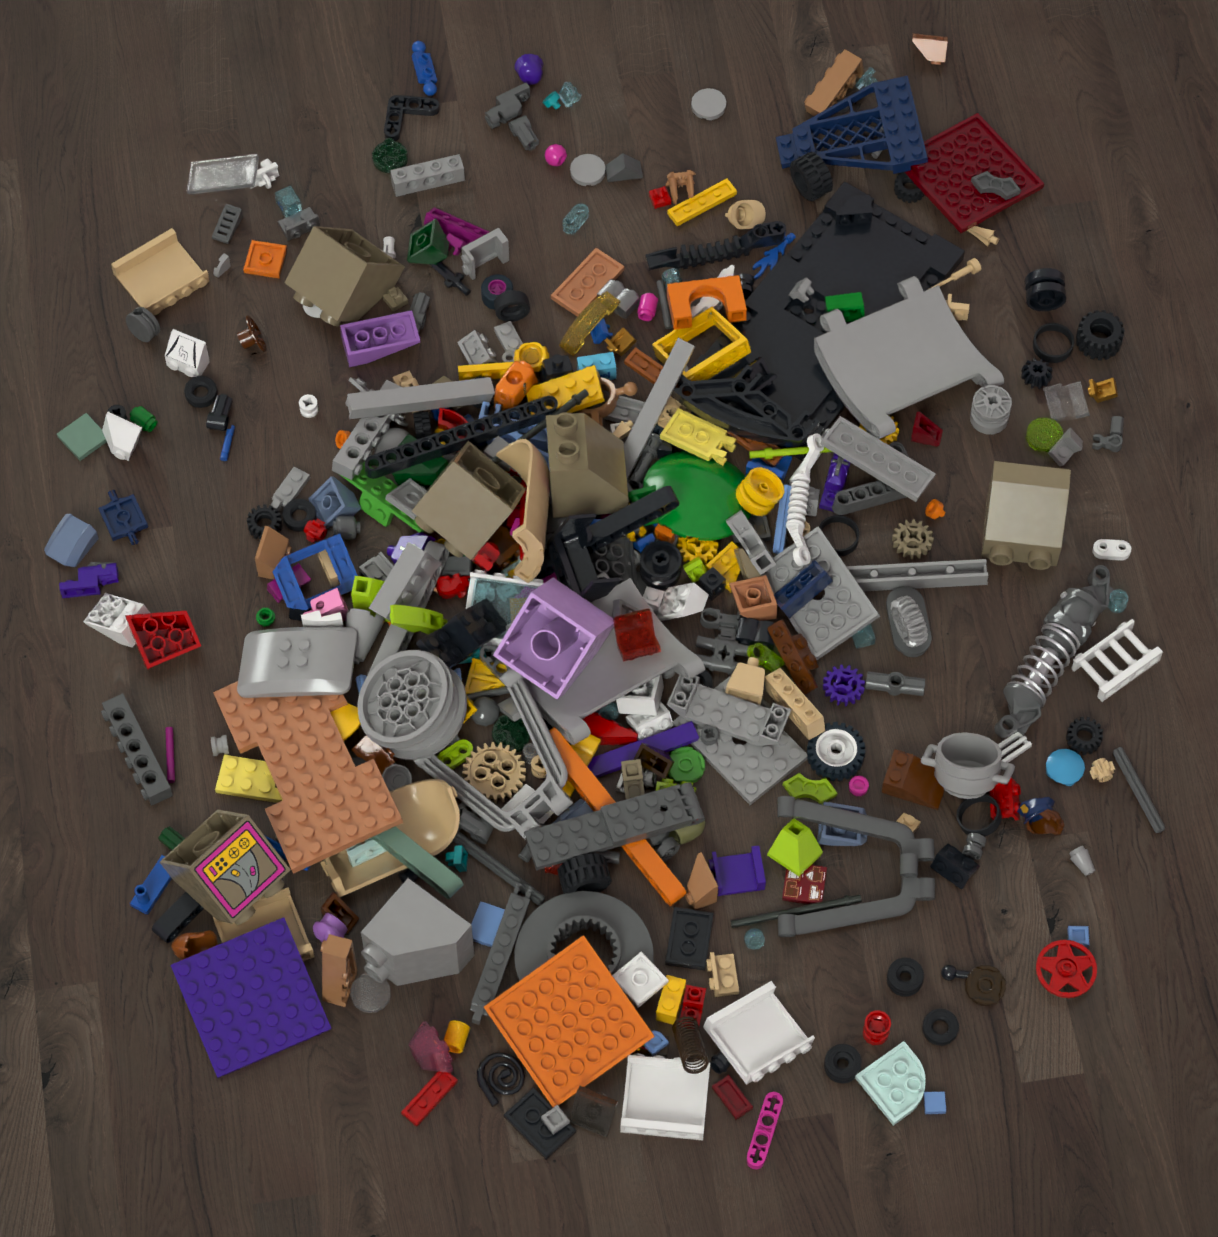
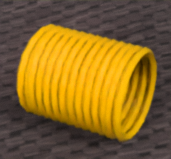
(456, 1036)

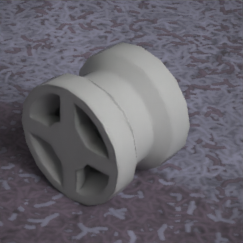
(219, 745)

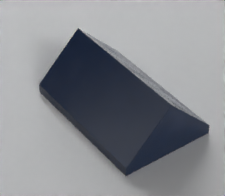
(802, 588)

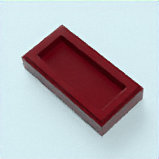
(732, 1097)

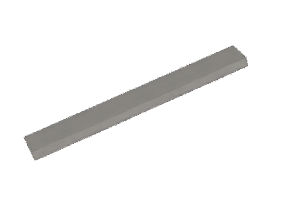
(656, 403)

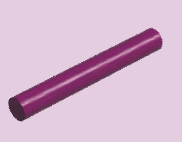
(170, 755)

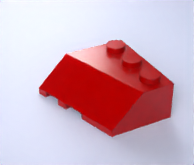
(162, 635)

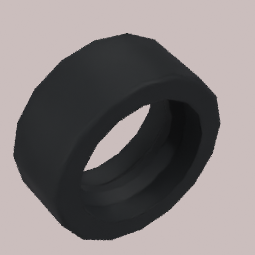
(511, 298)

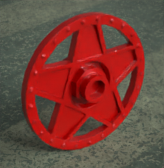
(1066, 968)

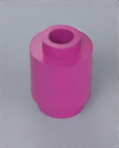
(647, 306)

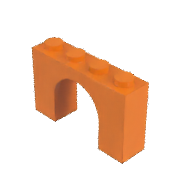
(725, 289)

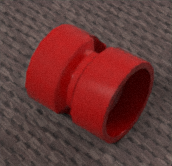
(876, 1027)

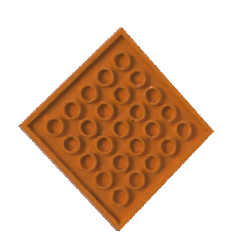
(569, 1021)

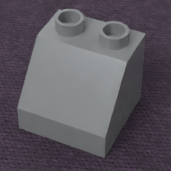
(415, 939)

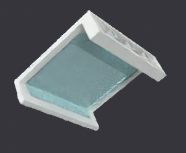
(504, 593)

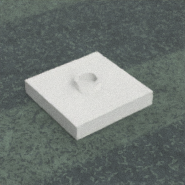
(640, 979)

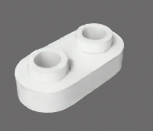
(1112, 549)

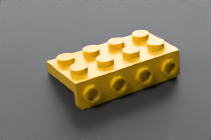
(568, 385)

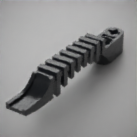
(760, 236)

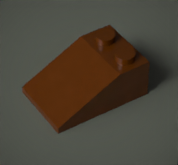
(912, 780)

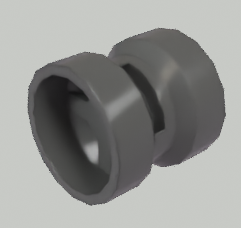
(974, 846)

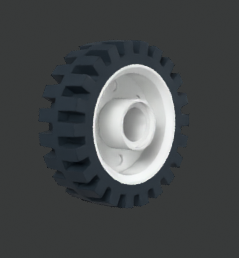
(832, 764)

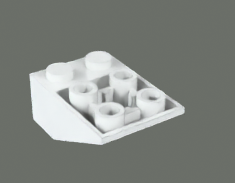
(110, 619)

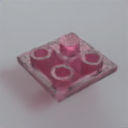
(429, 1050)

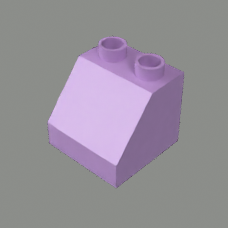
(554, 637)

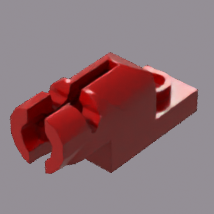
(486, 556)

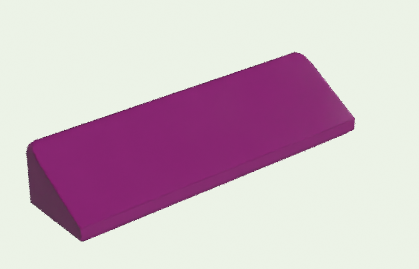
(455, 226)

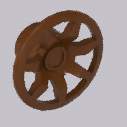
(249, 337)

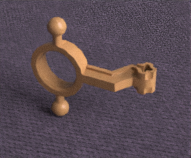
(603, 411)

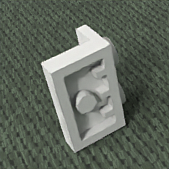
(650, 725)

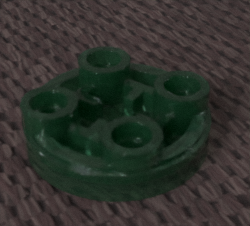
(389, 155)
(510, 733)

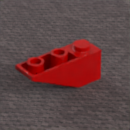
(609, 731)

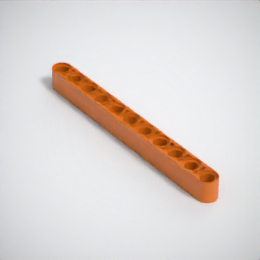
(596, 796)

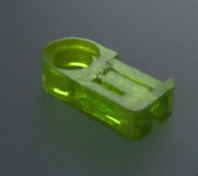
(767, 658)

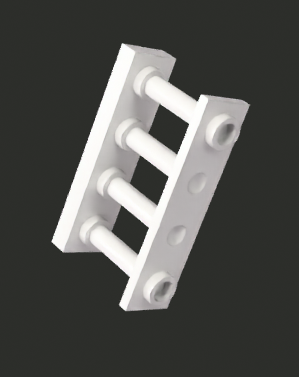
(1120, 677)

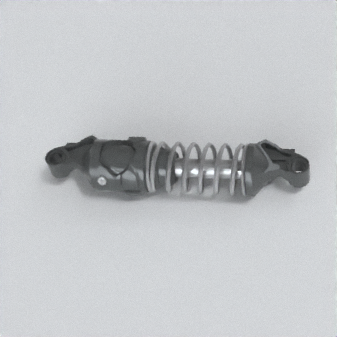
(1064, 631)

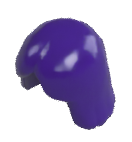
(529, 68)

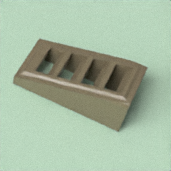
(746, 567)

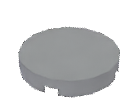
(708, 104)
(587, 170)

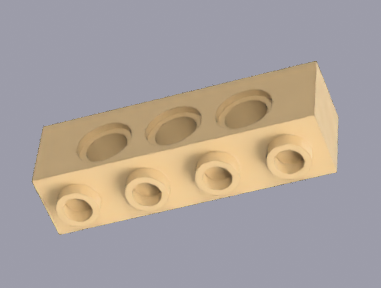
(787, 694)

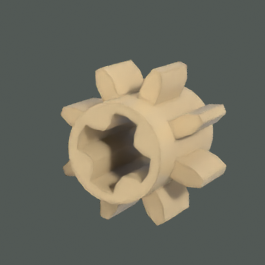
(1102, 770)

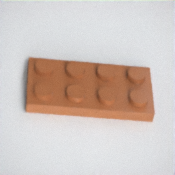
(586, 281)

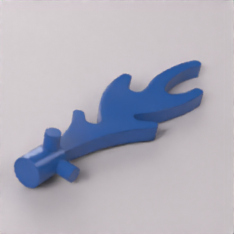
(772, 259)

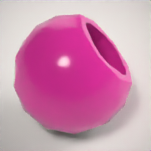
(555, 155)

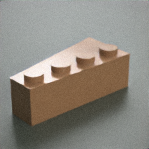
(835, 83)
(338, 969)

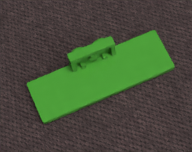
(373, 499)

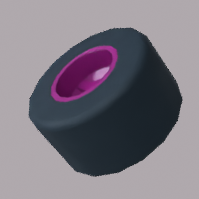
(494, 286)

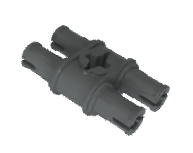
(718, 645)

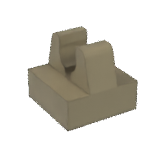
(395, 298)

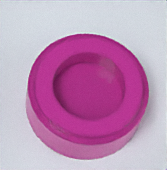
(858, 785)

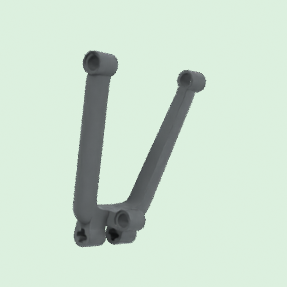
(911, 852)

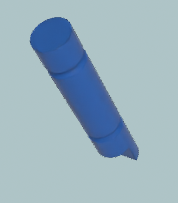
(227, 443)

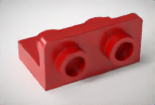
(1007, 799)

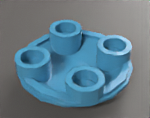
(1065, 766)

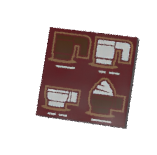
(807, 887)

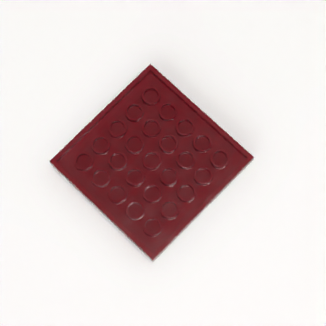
(962, 154)

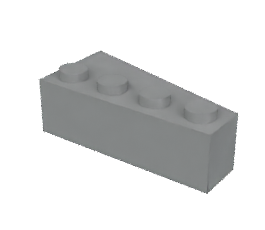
(404, 580)

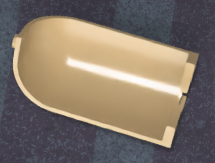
(532, 534)
(429, 820)

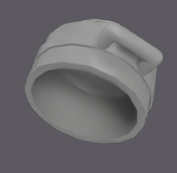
(967, 764)

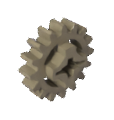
(912, 539)

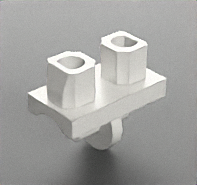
(266, 174)

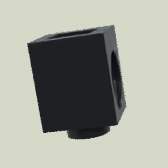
(712, 583)

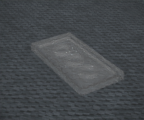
(222, 174)

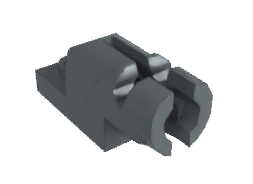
(507, 106)

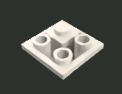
(682, 601)

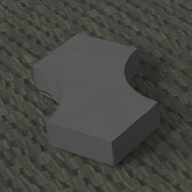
(990, 184)

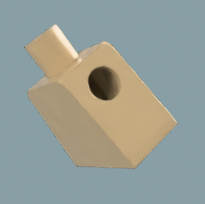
(747, 681)

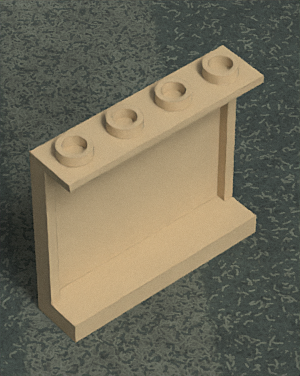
(268, 911)

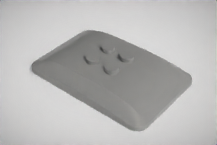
(297, 662)

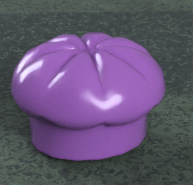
(329, 925)

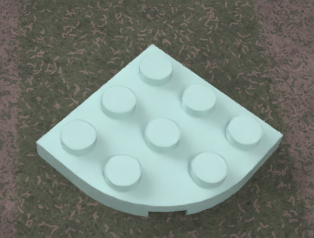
(895, 1082)

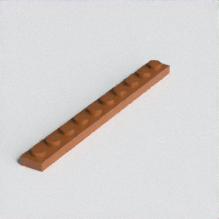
(651, 369)

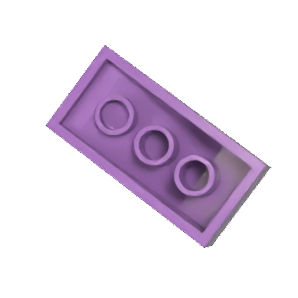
(378, 337)

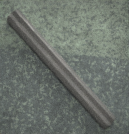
(1139, 790)

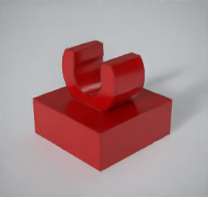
(660, 197)

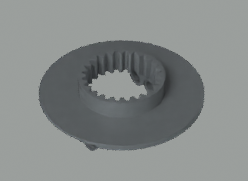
(572, 912)

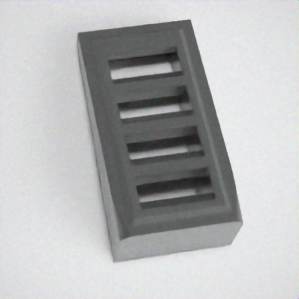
(231, 213)

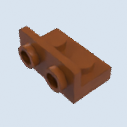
(369, 750)

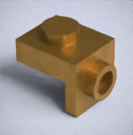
(620, 342)
(1103, 390)

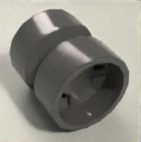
(664, 845)

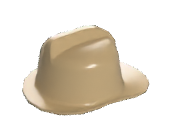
(746, 214)

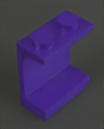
(738, 872)

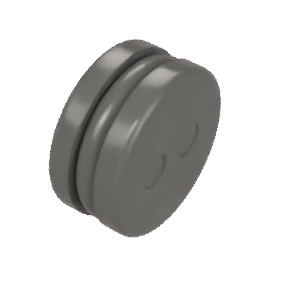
(143, 324)

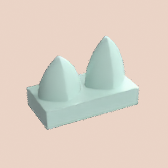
(363, 852)

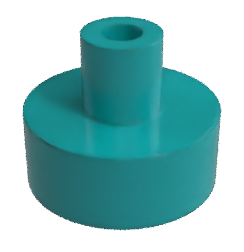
(551, 100)

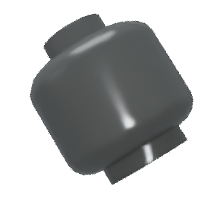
(346, 527)

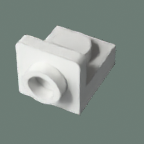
(653, 598)

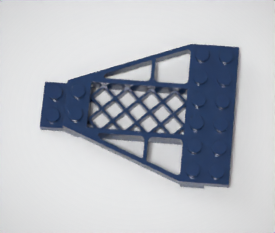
(899, 123)

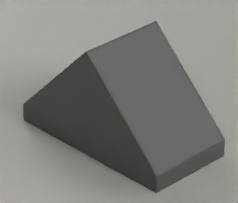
(623, 168)

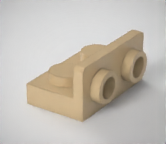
(724, 974)

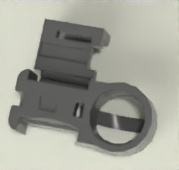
(726, 621)

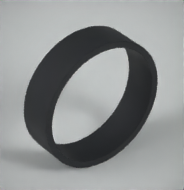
(1053, 327)
(843, 519)
(987, 830)

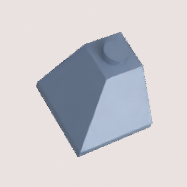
(334, 500)

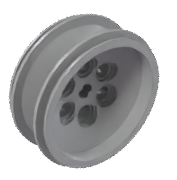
(412, 704)

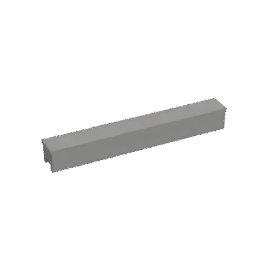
(419, 398)
(920, 574)

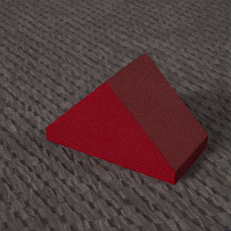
(926, 431)

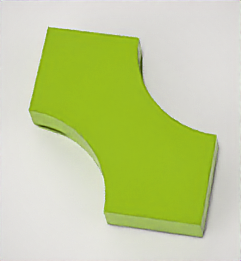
(818, 790)

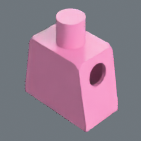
(329, 603)

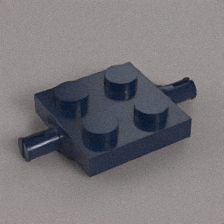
(123, 517)

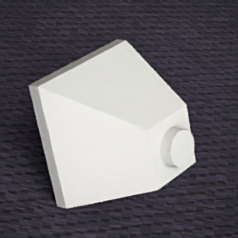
(121, 436)

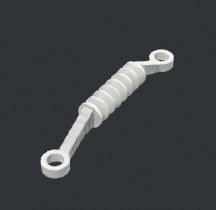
(799, 498)

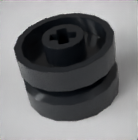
(1045, 289)
(660, 565)

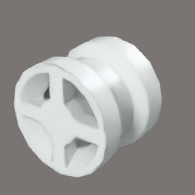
(310, 410)

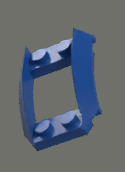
(339, 558)

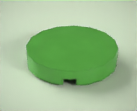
(687, 765)

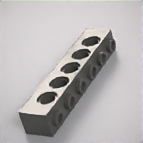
(119, 707)

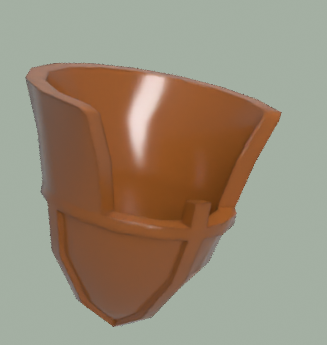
(193, 943)

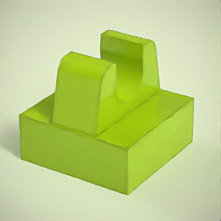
(695, 569)

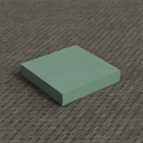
(82, 436)

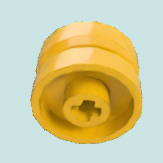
(759, 491)

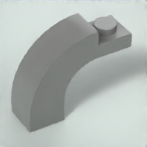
(751, 542)

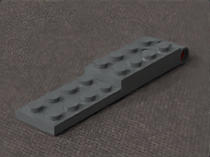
(615, 825)

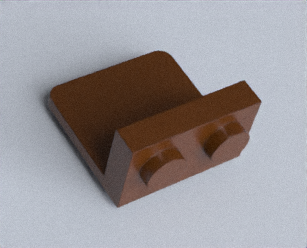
(507, 546)

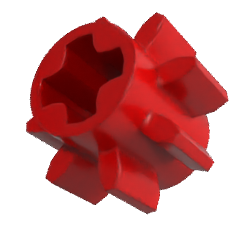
(315, 530)

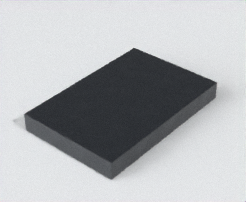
(689, 938)
(526, 1119)

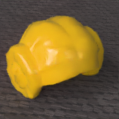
(532, 353)

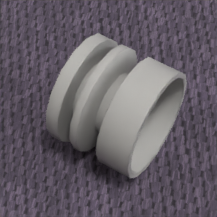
(990, 409)

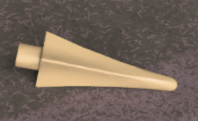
(984, 235)
(623, 429)

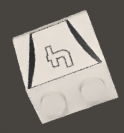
(186, 354)

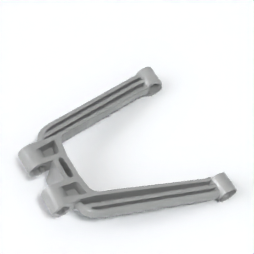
(549, 794)

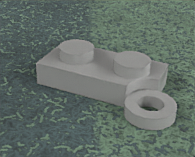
(509, 339)

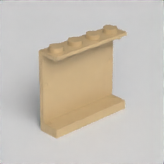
(159, 273)

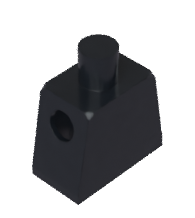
(555, 367)

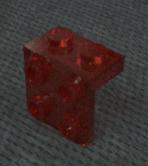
(635, 635)

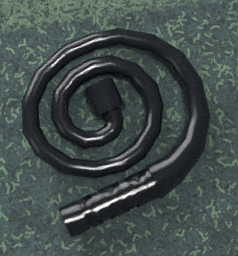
(503, 1074)

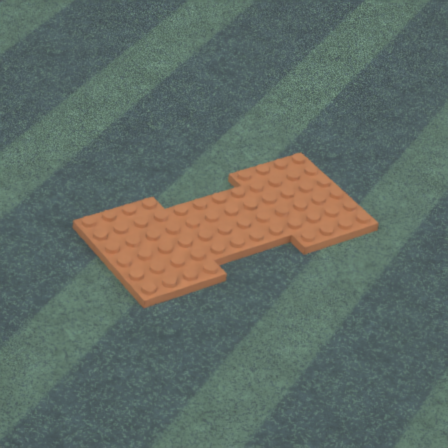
(323, 794)

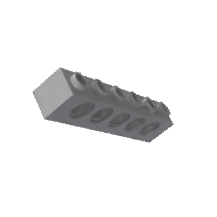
(348, 466)

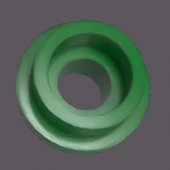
(265, 612)

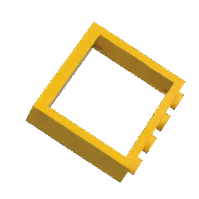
(716, 362)

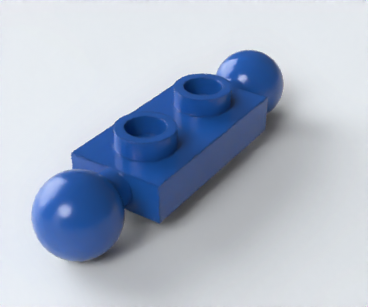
(424, 68)

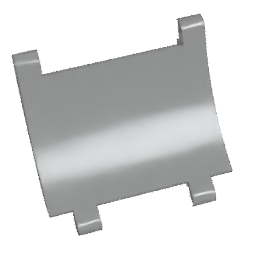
(898, 356)
(607, 675)

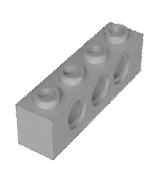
(427, 175)

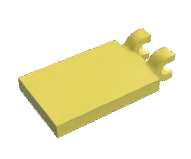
(698, 437)

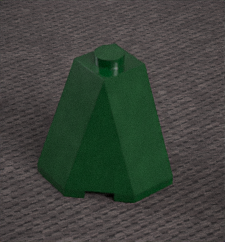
(422, 473)

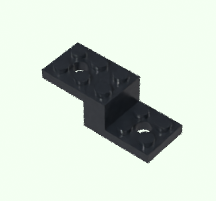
(464, 633)

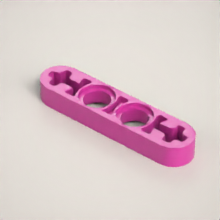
(762, 1129)

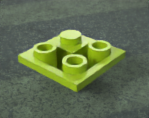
(364, 592)
(795, 847)

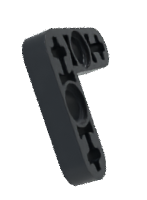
(400, 110)

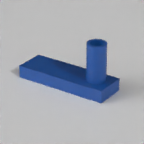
(151, 889)

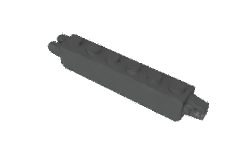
(500, 952)

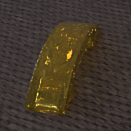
(586, 321)

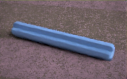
(780, 532)

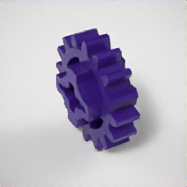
(844, 683)

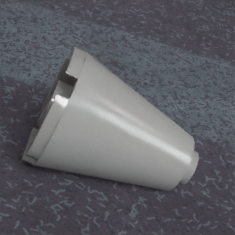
(366, 628)

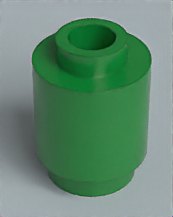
(143, 418)

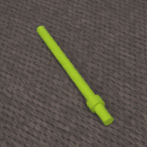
(769, 453)

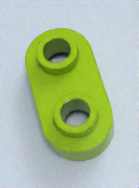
(453, 753)

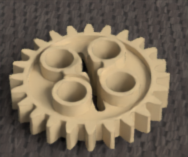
(503, 758)

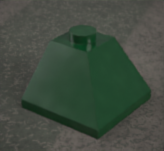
(428, 244)

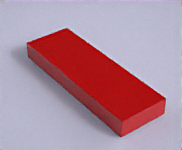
(429, 1097)

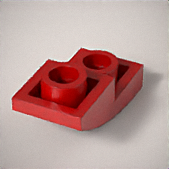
(693, 1004)

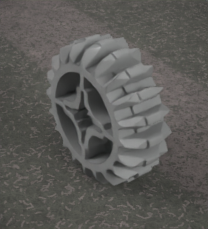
(909, 621)

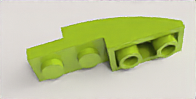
(416, 619)

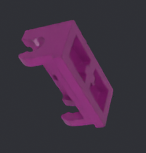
(301, 576)

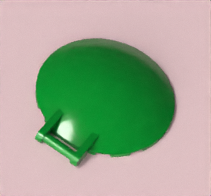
(704, 494)

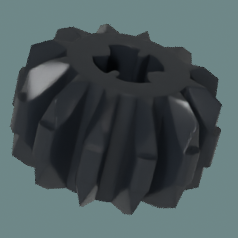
(1036, 373)

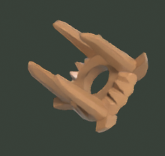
(678, 179)

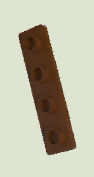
(795, 655)

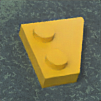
(726, 564)
(481, 678)

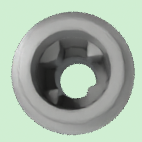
(1081, 858)

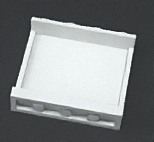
(757, 1034)
(664, 1098)

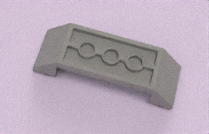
(728, 713)

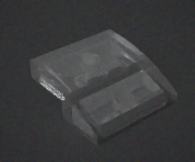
(1066, 401)

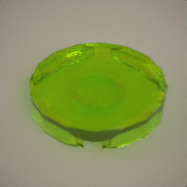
(1043, 434)

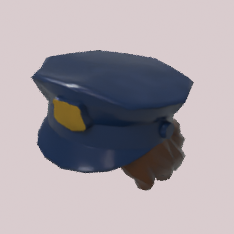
(1040, 816)

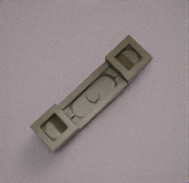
(632, 778)

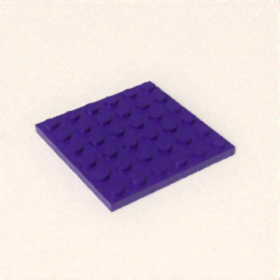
(250, 997)

